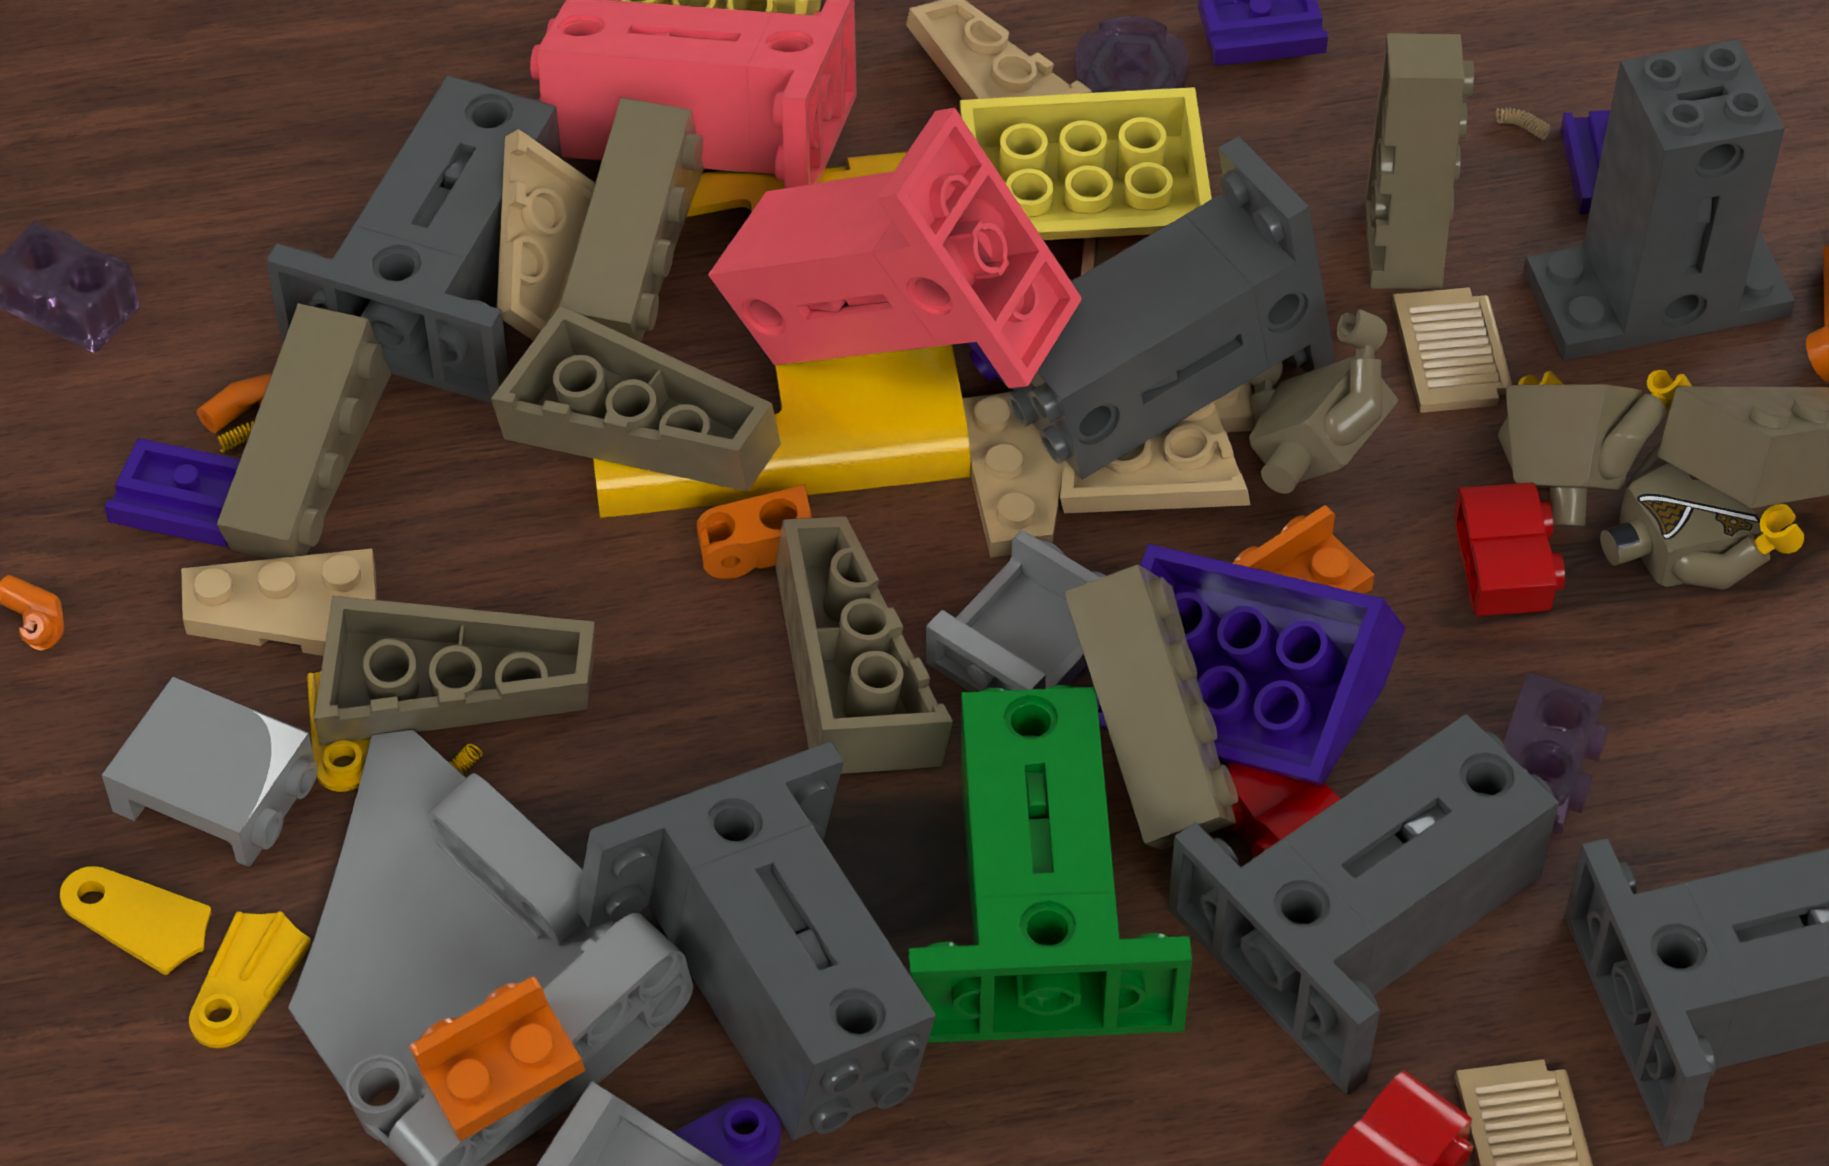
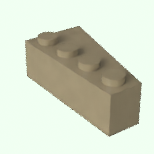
(1415, 158)
(635, 216)
(633, 406)
(304, 433)
(1752, 441)
(851, 657)
(445, 668)
(1152, 704)

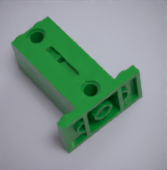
(1044, 888)

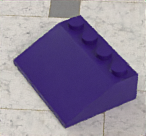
(1279, 660)

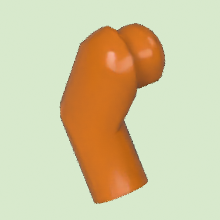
(232, 402)

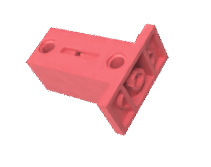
(758, 83)
(900, 263)

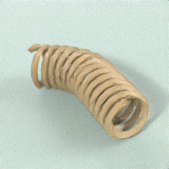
(1505, 114)

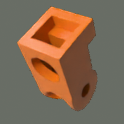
(748, 531)

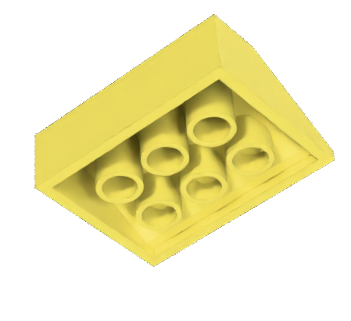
(1096, 158)

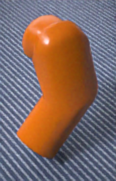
(39, 609)

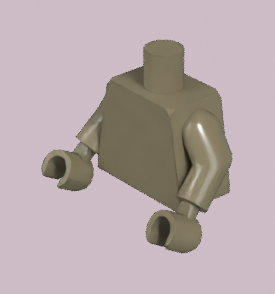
(1323, 415)

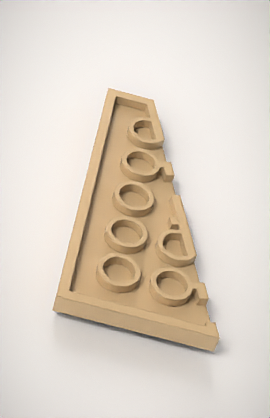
(1174, 470)

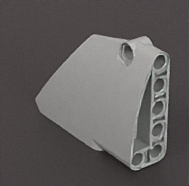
(435, 911)

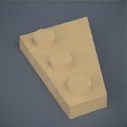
(978, 56)
(539, 231)
(1011, 474)
(274, 597)

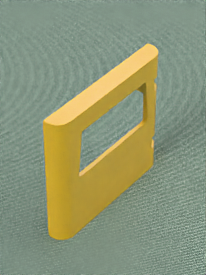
(839, 419)

